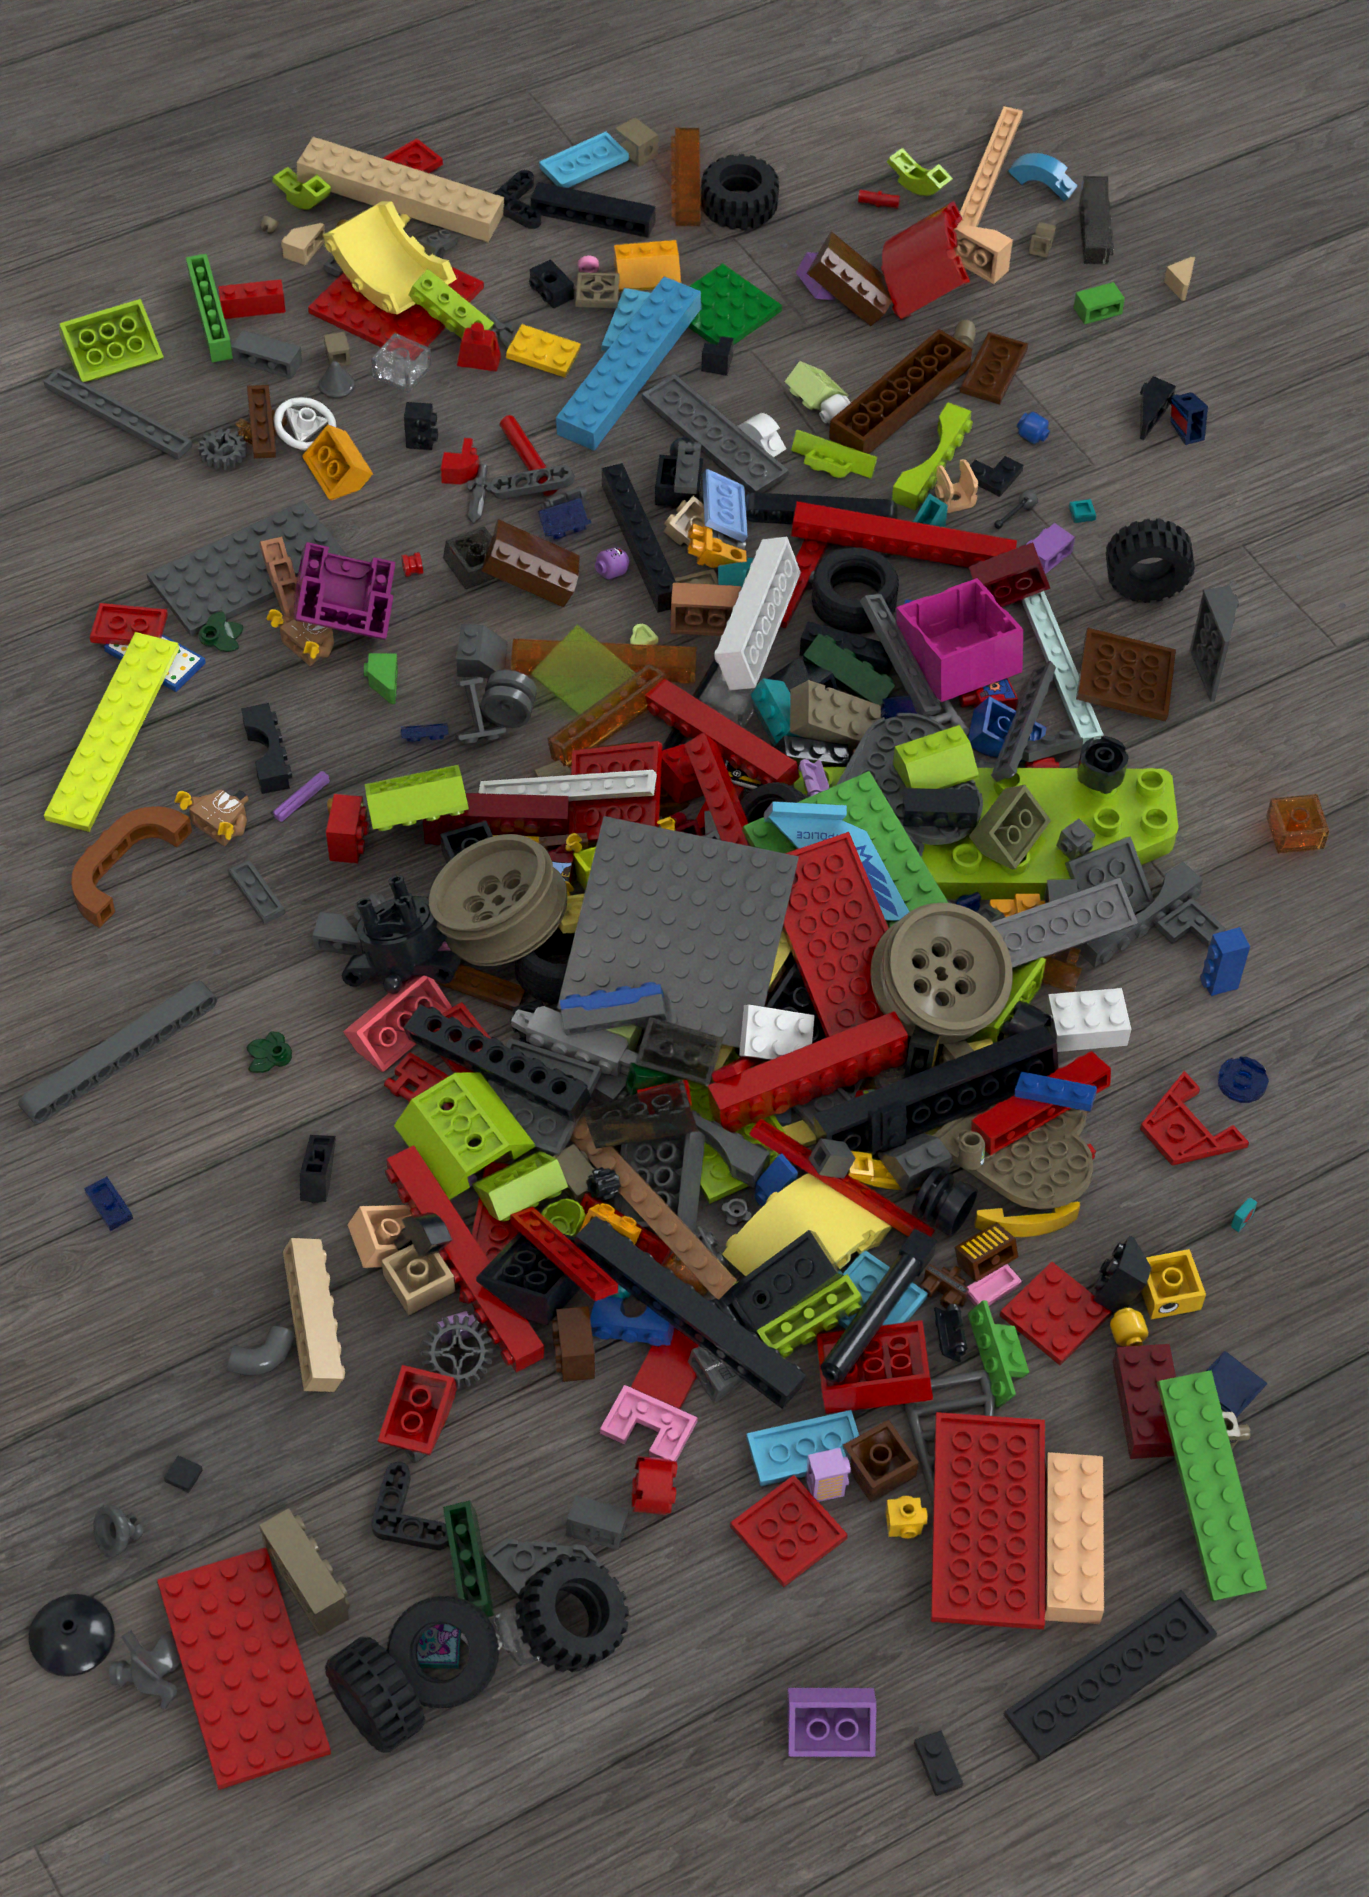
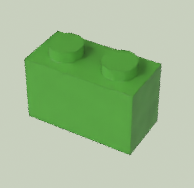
(1099, 303)

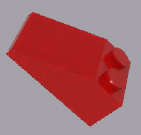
(417, 1410)

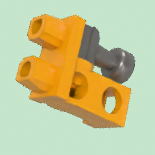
(714, 548)

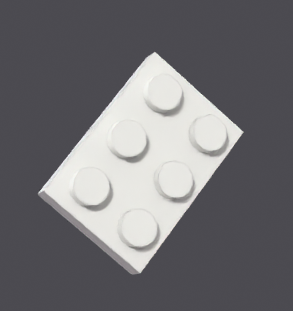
(773, 1032)

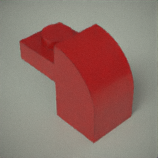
(460, 467)

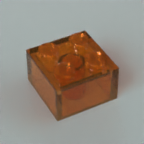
(1297, 823)

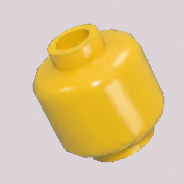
(1129, 1327)

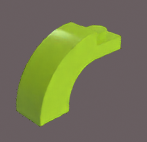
(916, 178)
(301, 194)

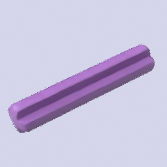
(301, 796)

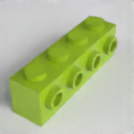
(446, 304)
(812, 1316)

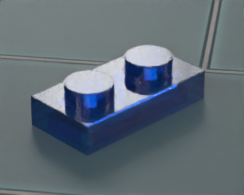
(415, 732)
(108, 1203)

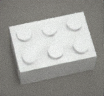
(1089, 1019)

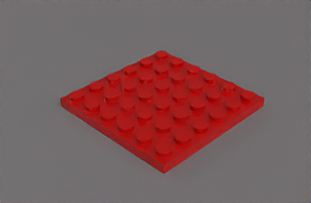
(359, 316)

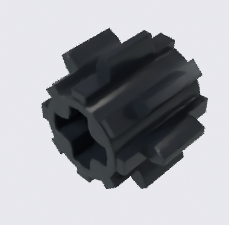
(603, 1183)

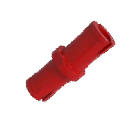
(878, 199)

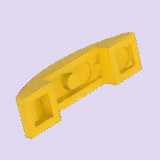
(872, 1172)
(1029, 1224)

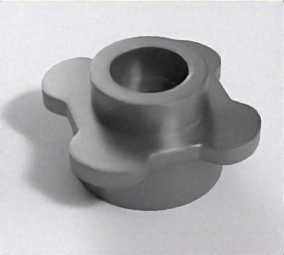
(736, 1205)

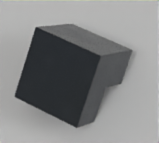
(718, 357)

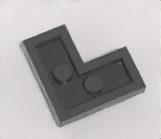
(1189, 918)

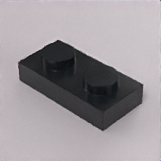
(938, 1763)

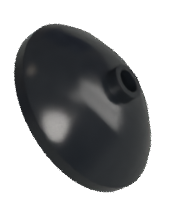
(76, 1649)

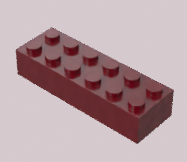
(506, 815)

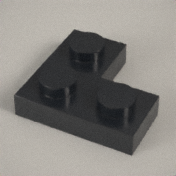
(999, 478)

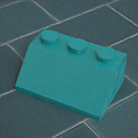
(772, 708)

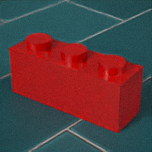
(252, 299)

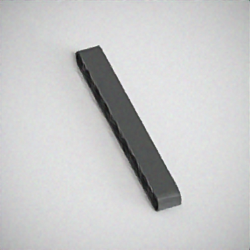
(117, 1052)

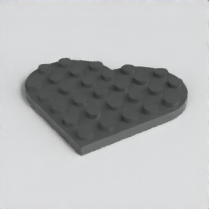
(876, 755)

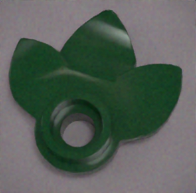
(224, 633)
(269, 1052)

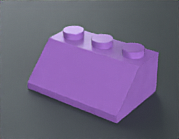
(831, 1722)

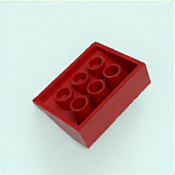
(886, 1374)

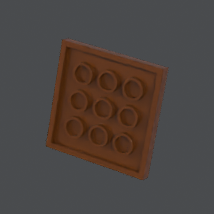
(1126, 674)

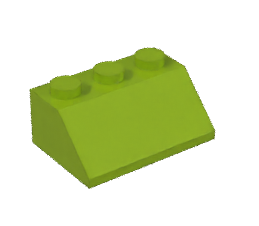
(936, 760)
(521, 1185)

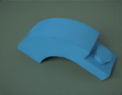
(1044, 169)

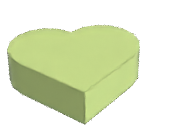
(643, 635)

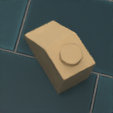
(303, 243)

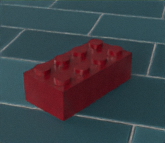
(1136, 1376)

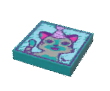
(439, 1647)

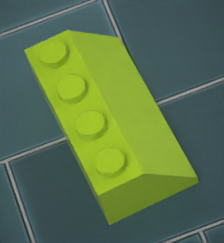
(1025, 985)

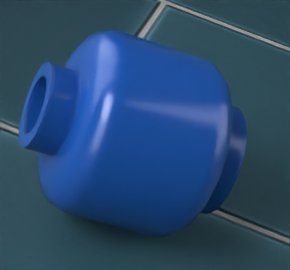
(1033, 427)

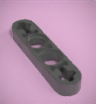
(532, 485)

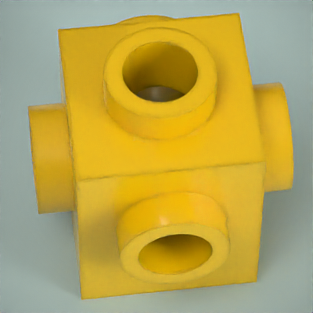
(905, 1517)

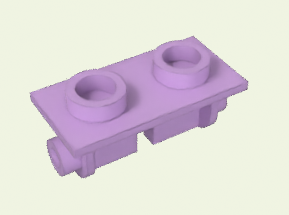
(813, 776)

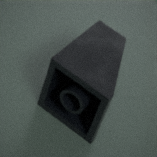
(802, 671)

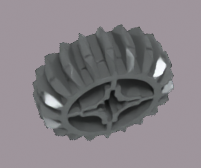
(457, 1365)

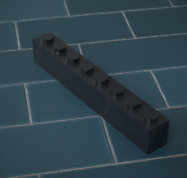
(639, 535)

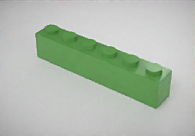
(209, 308)

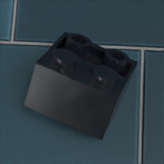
(1122, 1276)

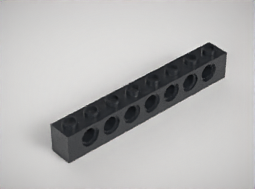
(568, 1104)

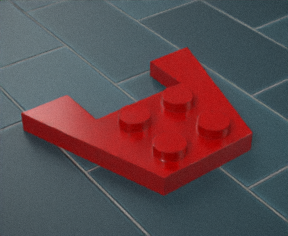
(1178, 1131)

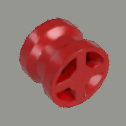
(412, 564)

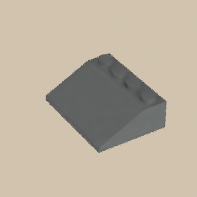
(1213, 635)
(672, 1170)

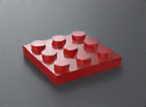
(1055, 1313)
(788, 1530)

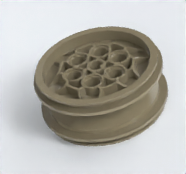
(498, 900)
(959, 937)

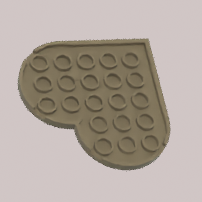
(1037, 1170)

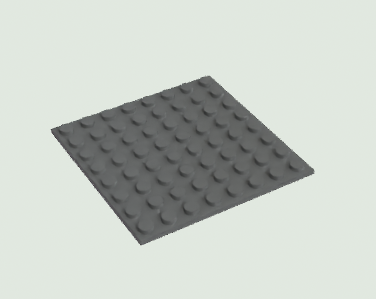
(685, 916)

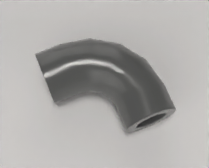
(264, 1358)

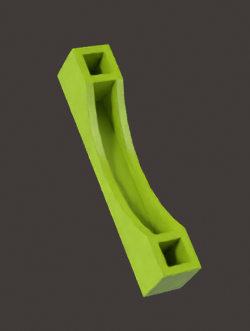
(914, 483)

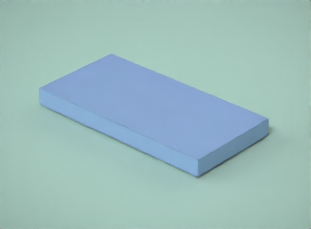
(724, 505)

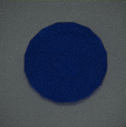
(1243, 1079)

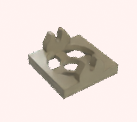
(597, 279)

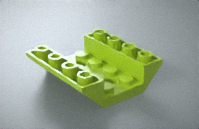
(416, 797)
(444, 1135)

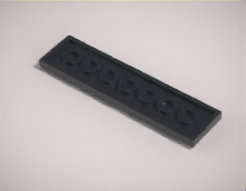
(1110, 1675)

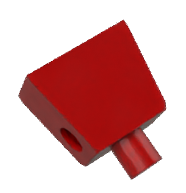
(479, 349)

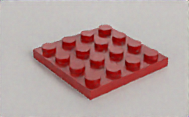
(587, 815)

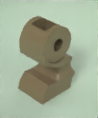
(1042, 240)

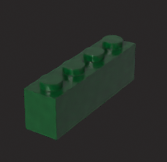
(849, 673)
(468, 1556)

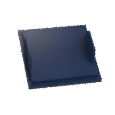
(1235, 1383)

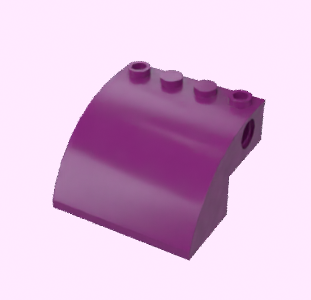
(344, 592)

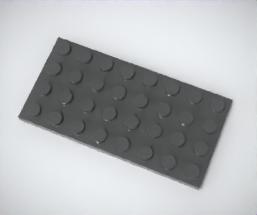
(232, 570)

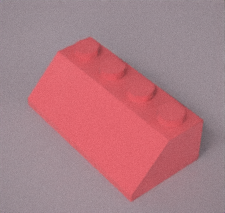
(381, 1032)

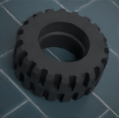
(739, 209)
(1146, 541)
(545, 1632)
(375, 1694)

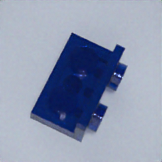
(564, 517)

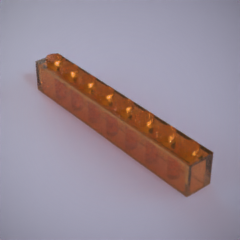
(674, 661)

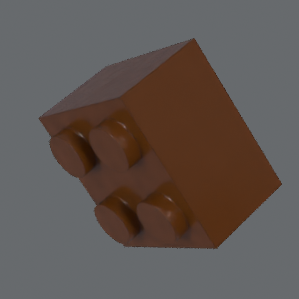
(574, 1344)

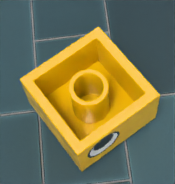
(1173, 1285)

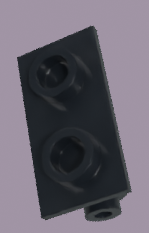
(952, 1342)

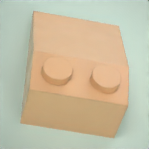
(983, 251)
(375, 1231)

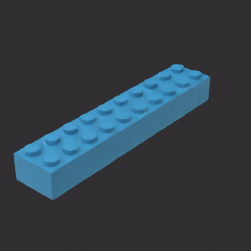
(628, 363)

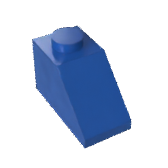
(775, 1179)

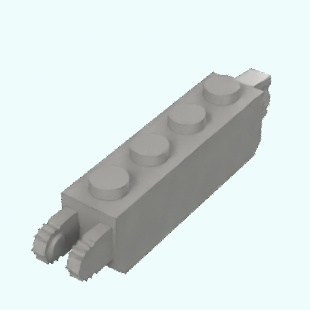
(597, 1048)

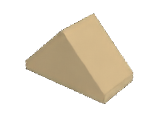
(1179, 277)

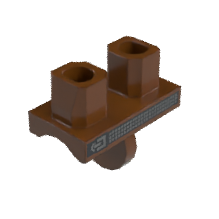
(946, 1283)

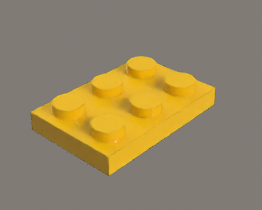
(543, 350)

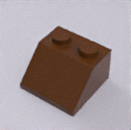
(880, 1460)

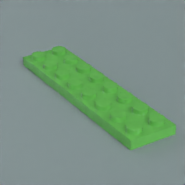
(1211, 1485)

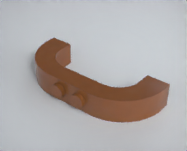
(112, 845)

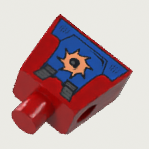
(1000, 690)

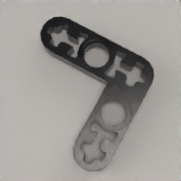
(528, 216)
(394, 1514)

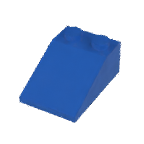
(991, 725)

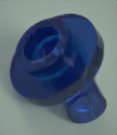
(970, 901)

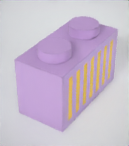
(827, 1474)

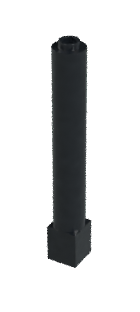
(911, 1262)

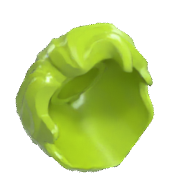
(566, 1216)

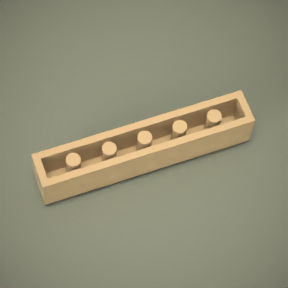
(313, 1315)

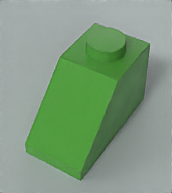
(382, 675)

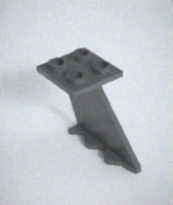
(480, 731)

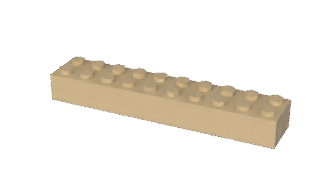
(410, 190)

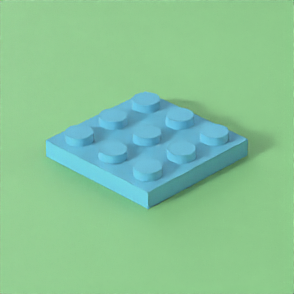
(866, 1274)

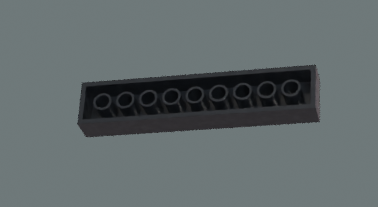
(945, 1090)

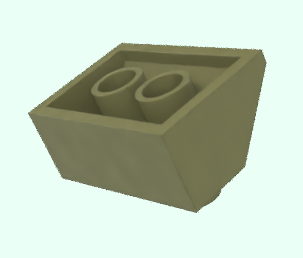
(1010, 827)

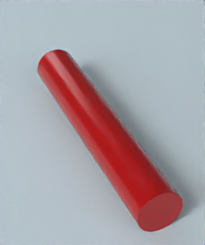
(524, 448)

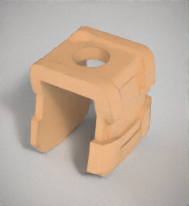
(965, 488)

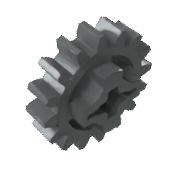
(222, 448)

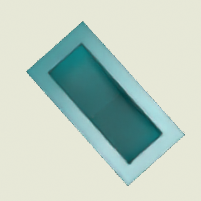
(932, 512)

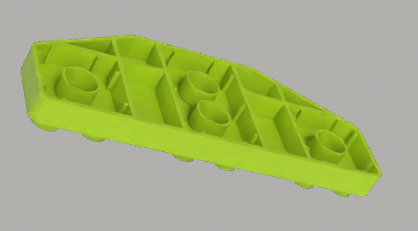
(1137, 808)

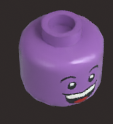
(612, 563)

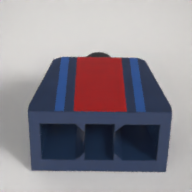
(1189, 417)

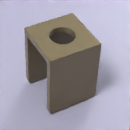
(638, 140)

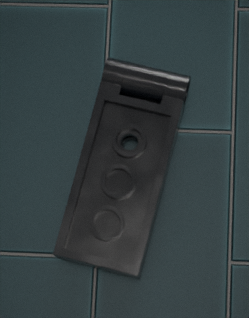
(786, 1281)

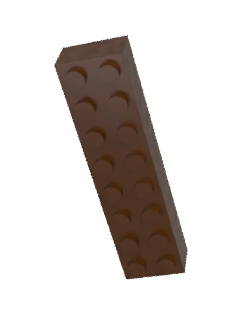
(901, 393)

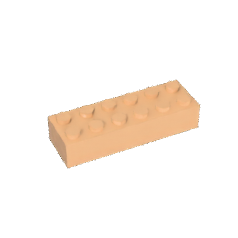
(1074, 1538)

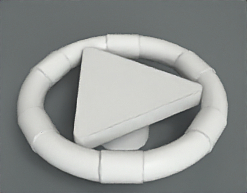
(303, 422)

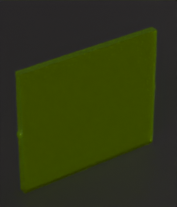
(581, 670)

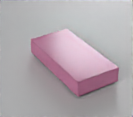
(994, 1286)

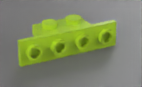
(832, 457)

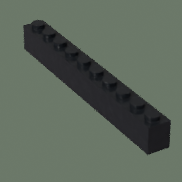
(691, 1312)

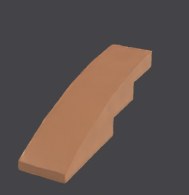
(280, 573)

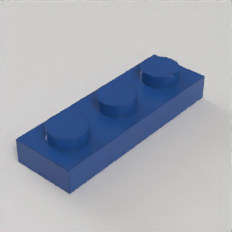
(1055, 1091)

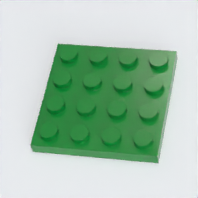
(730, 306)

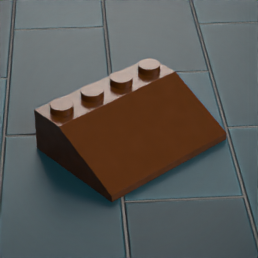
(851, 279)
(532, 563)

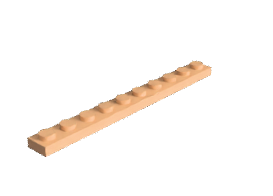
(990, 166)

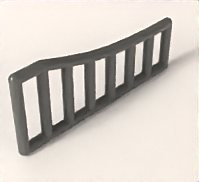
(913, 1414)

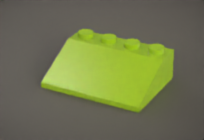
(110, 341)

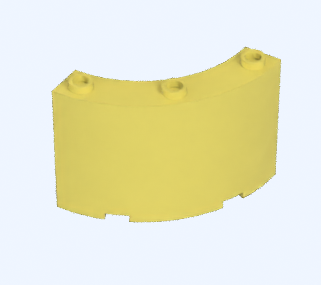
(382, 257)
(804, 1207)

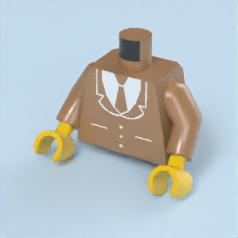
(302, 638)
(216, 813)

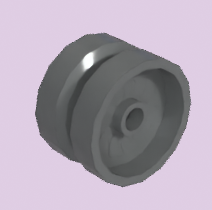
(508, 698)

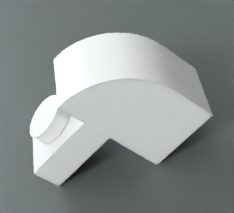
(763, 431)

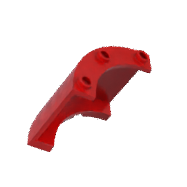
(923, 262)

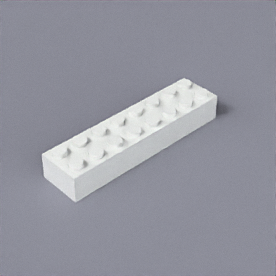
(757, 614)

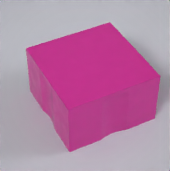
(961, 639)

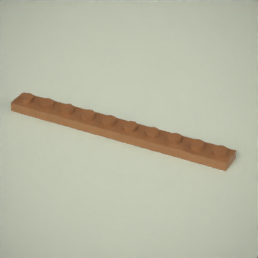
(657, 1214)

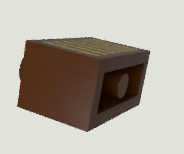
(986, 1252)

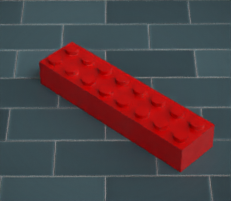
(809, 1072)

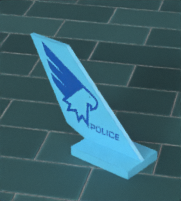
(813, 823)

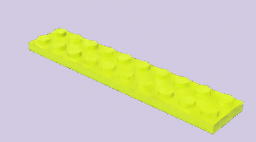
(111, 732)

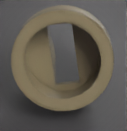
(269, 224)

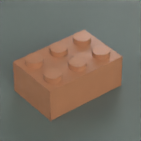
(702, 608)

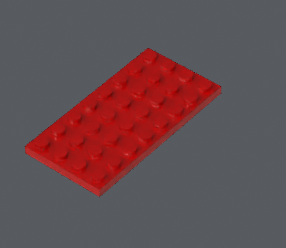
(834, 932)
(989, 1521)
(243, 1668)

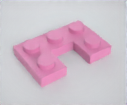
(636, 1407)

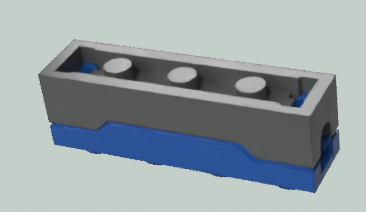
(612, 1009)

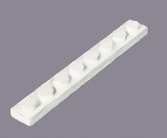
(579, 786)

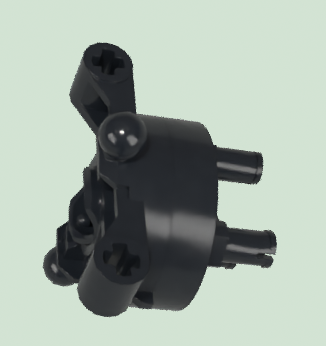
(399, 942)

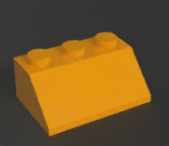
(646, 263)
(337, 463)

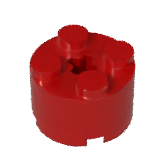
(653, 1485)

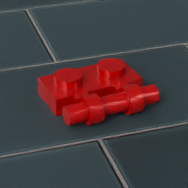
(415, 1072)

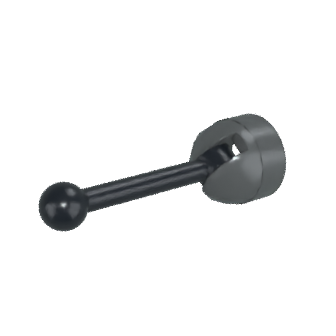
(1026, 500)

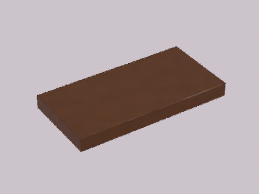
(994, 368)

